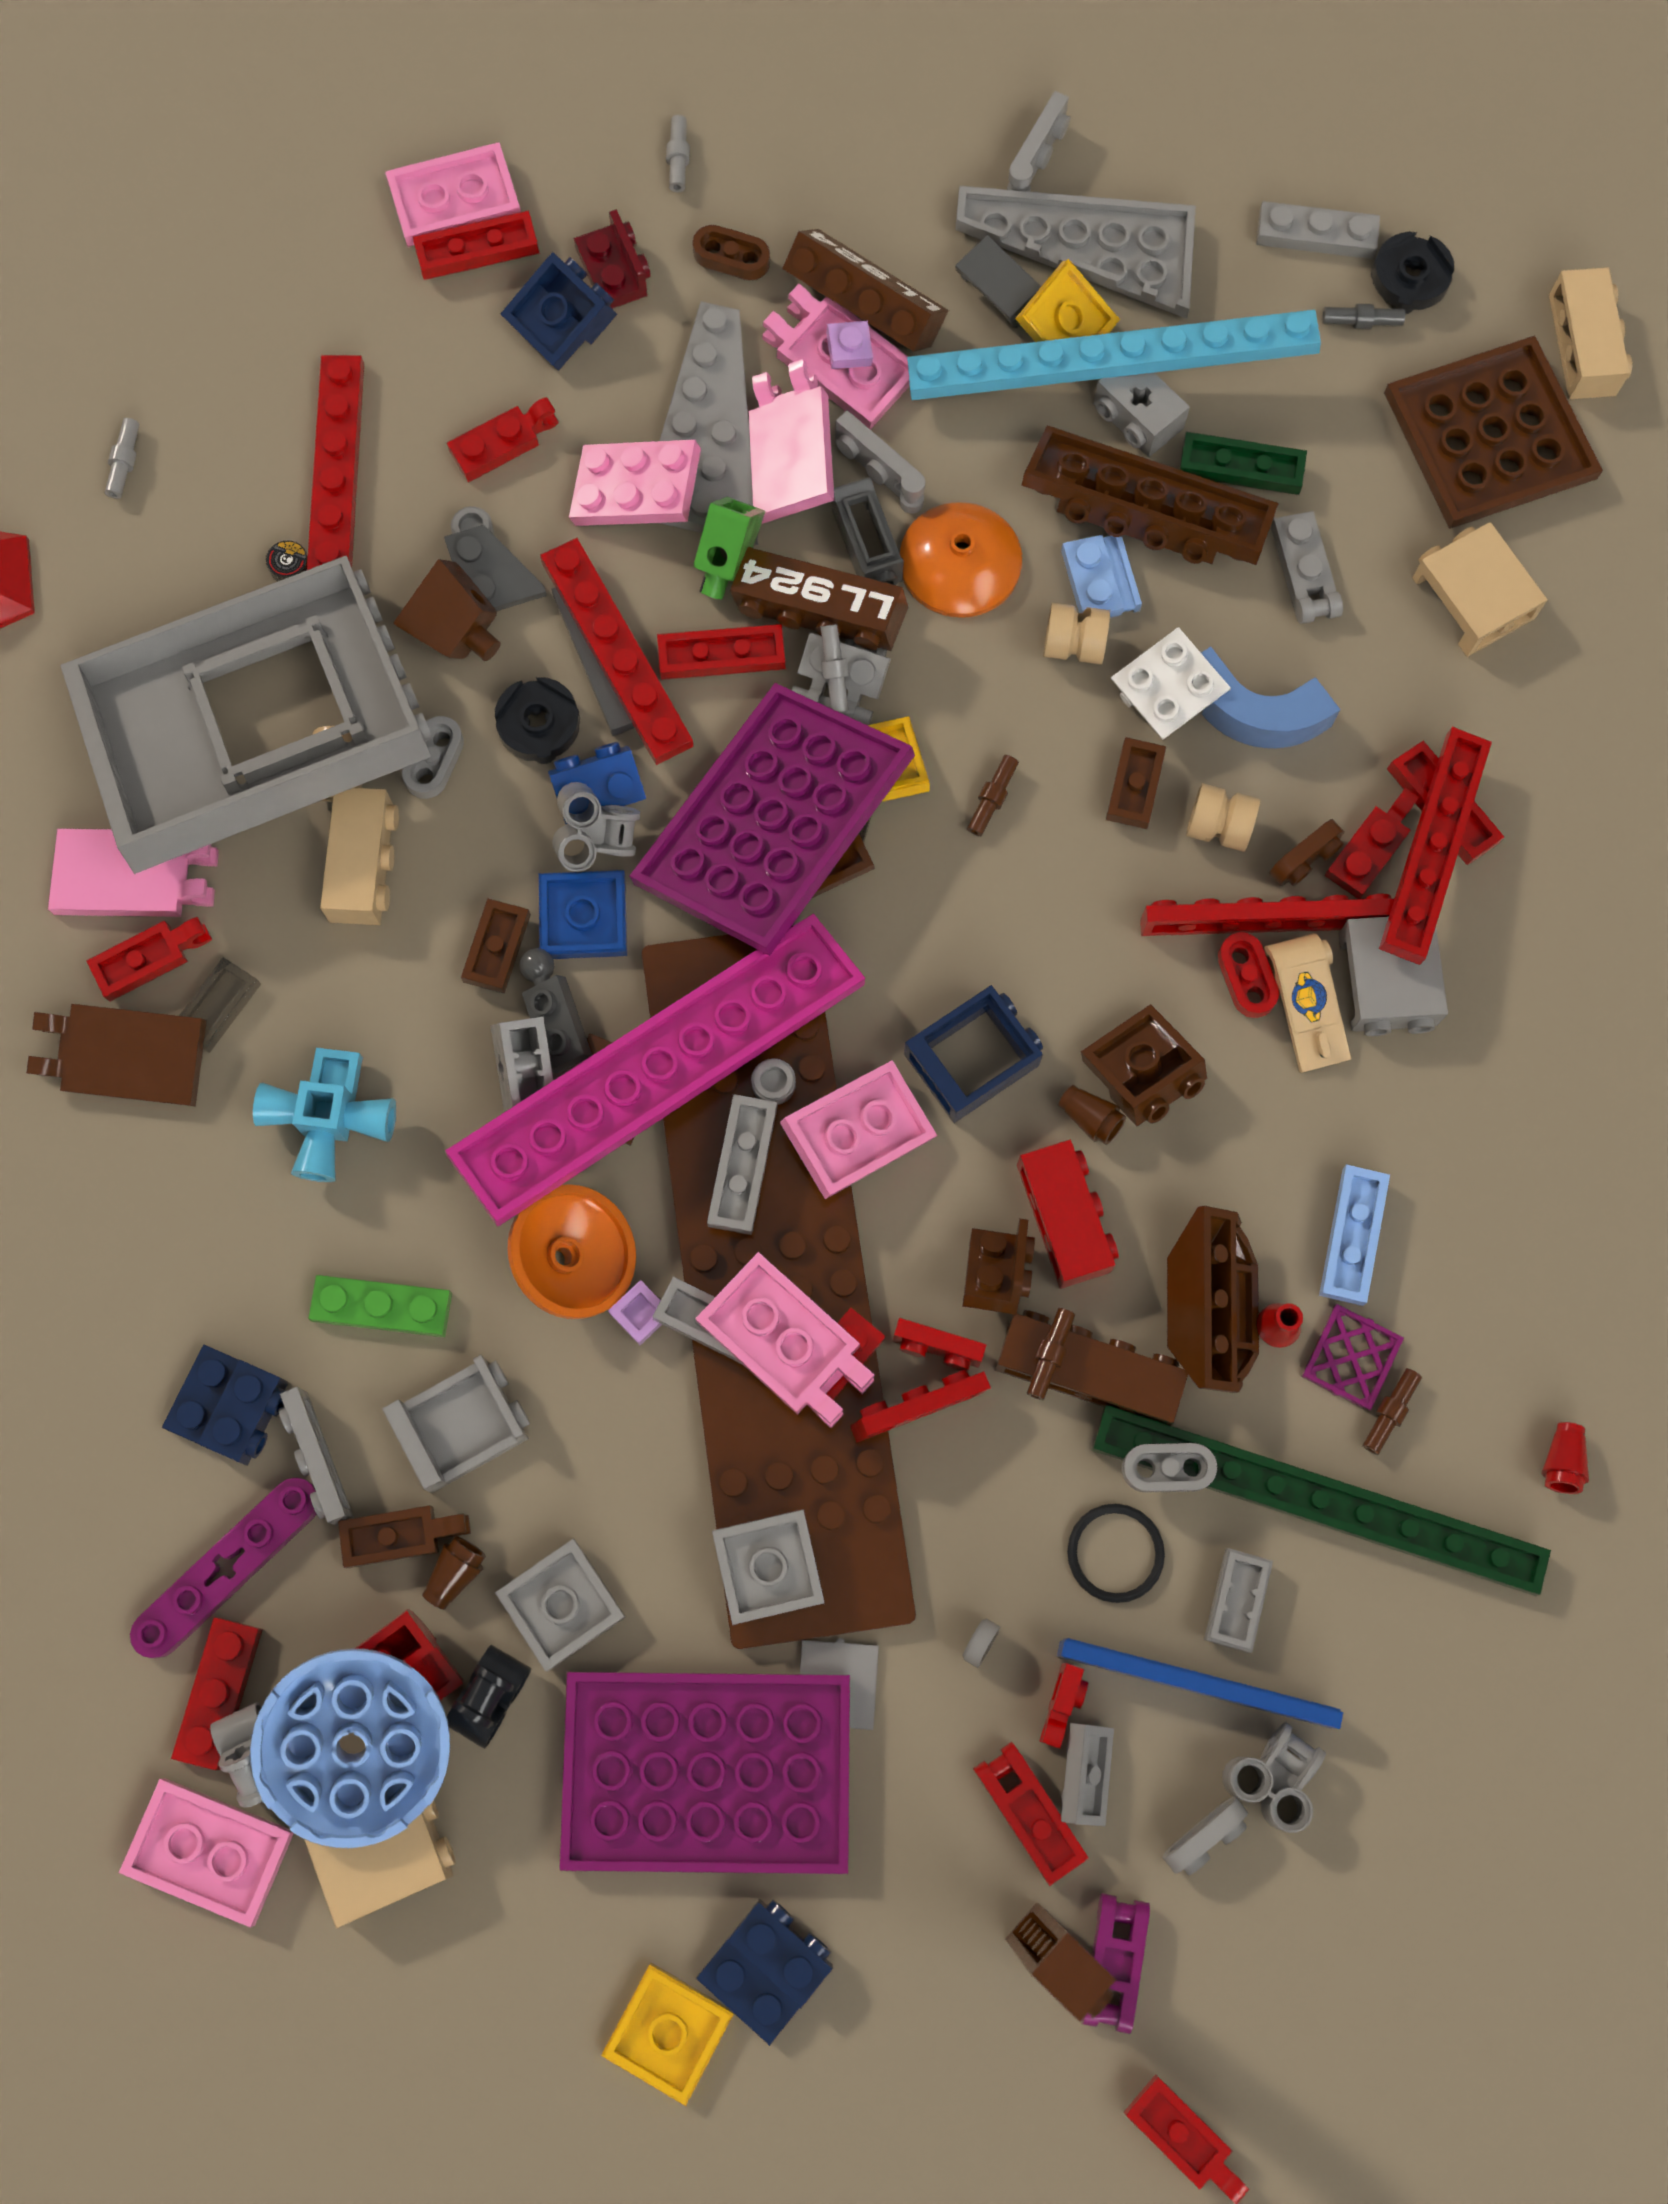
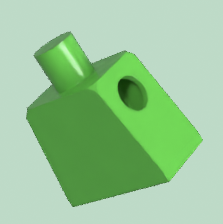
(731, 527)

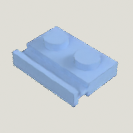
(1101, 574)

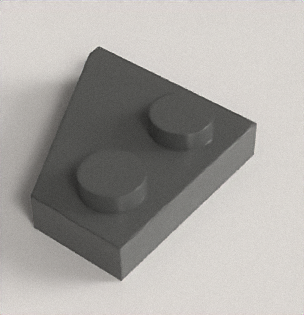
(493, 568)

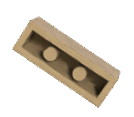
(1590, 333)
(359, 856)

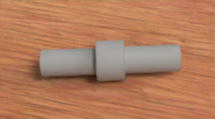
(677, 153)
(122, 458)
(834, 668)

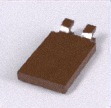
(124, 1053)

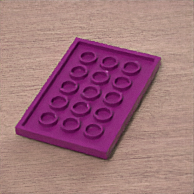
(772, 817)
(706, 1773)

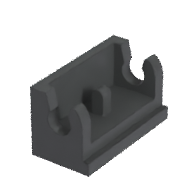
(998, 278)

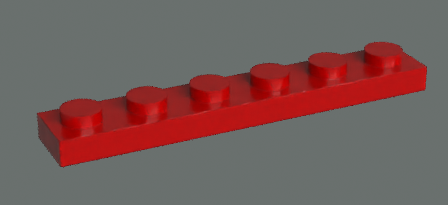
(336, 459)
(617, 651)
(1435, 846)
(1256, 916)

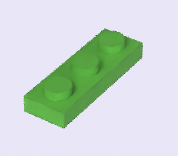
(380, 1306)

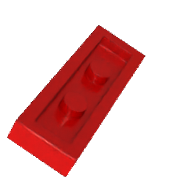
(476, 245)
(721, 651)
(1415, 772)
(918, 1404)
(216, 1689)

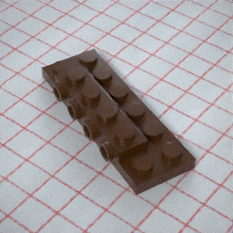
(1148, 499)

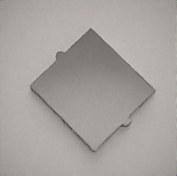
(844, 1658)

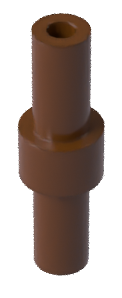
(992, 795)
(1051, 1354)
(1392, 1411)

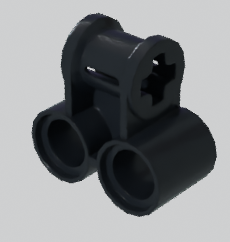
(487, 1696)

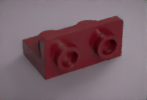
(613, 262)

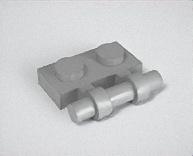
(864, 676)

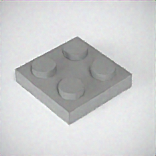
(768, 1566)
(560, 1605)

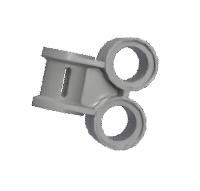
(602, 828)
(233, 1742)
(1279, 1776)

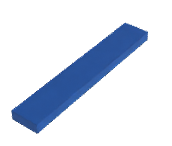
(1200, 1683)

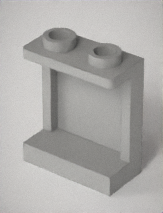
(1388, 988)
(458, 1424)

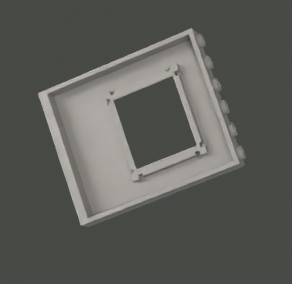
(159, 741)

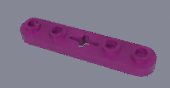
(192, 1600)

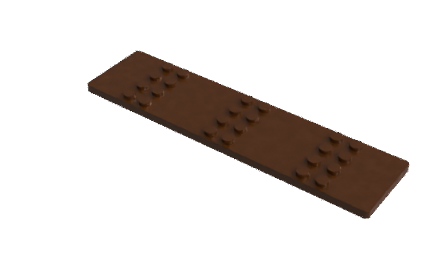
(756, 1446)

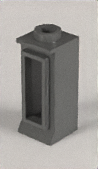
(883, 568)

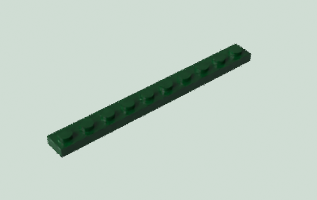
(1339, 1505)

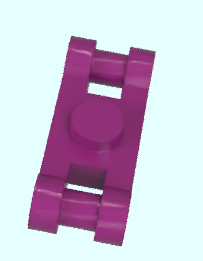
(1120, 1958)

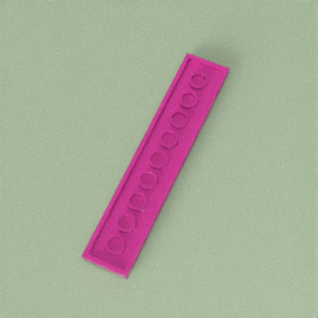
(653, 1070)

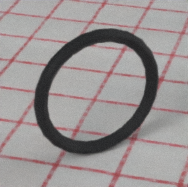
(1087, 1585)

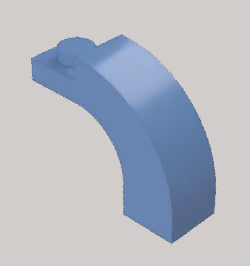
(1269, 719)

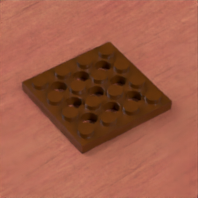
(1484, 374)

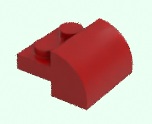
(414, 1644)

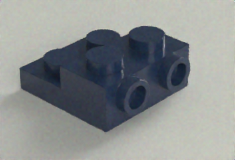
(559, 310)
(226, 1405)
(766, 1970)

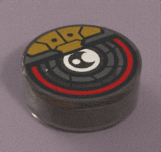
(286, 560)

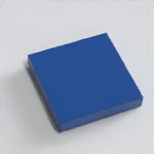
(583, 914)

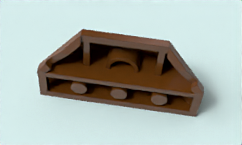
(1213, 1301)

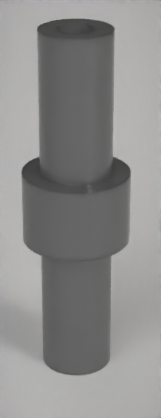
(1363, 316)

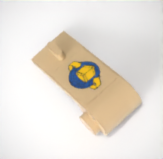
(1309, 1000)

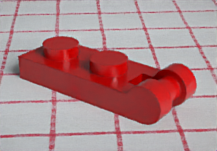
(1032, 1815)

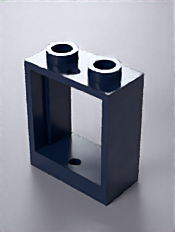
(939, 1080)

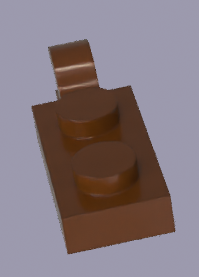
(396, 1535)

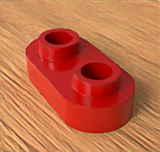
(1248, 977)

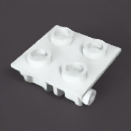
(1170, 683)

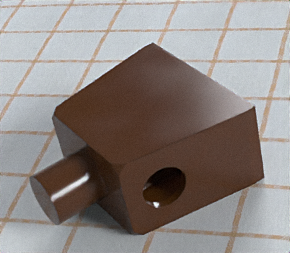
(450, 614)

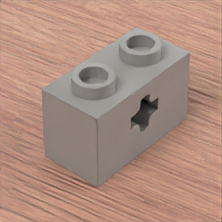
(1142, 409)
(521, 1059)

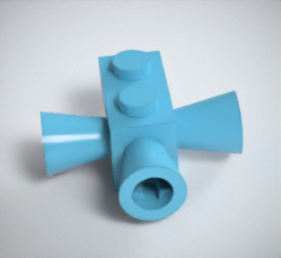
(325, 1112)

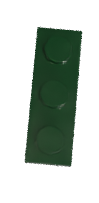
(1244, 463)

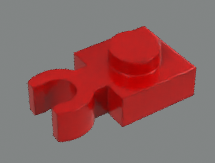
(1067, 1693)

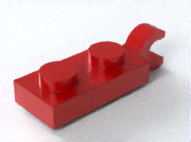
(501, 439)
(1372, 846)
(145, 956)
(1184, 2138)

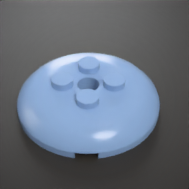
(342, 1795)

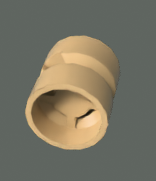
(1076, 633)
(1223, 817)

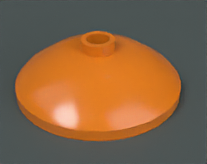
(958, 579)
(595, 1248)

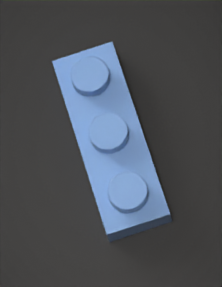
(1354, 1235)

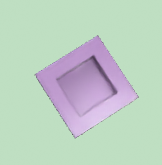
(849, 344)
(635, 1312)

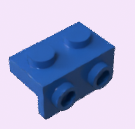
(609, 775)

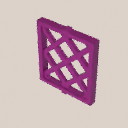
(1366, 1326)

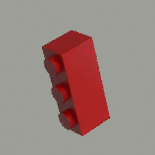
(1067, 1213)

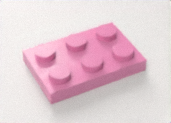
(452, 191)
(635, 483)
(858, 1129)
(206, 1852)

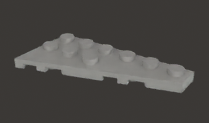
(1113, 242)
(713, 410)

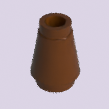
(1092, 1114)
(453, 1572)

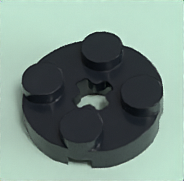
(1412, 291)
(540, 742)

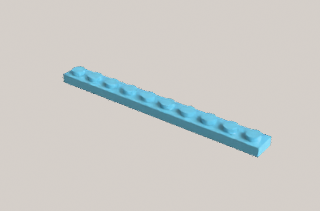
(1114, 354)

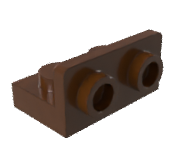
(996, 1269)

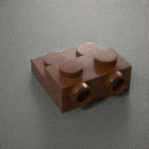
(1146, 1066)

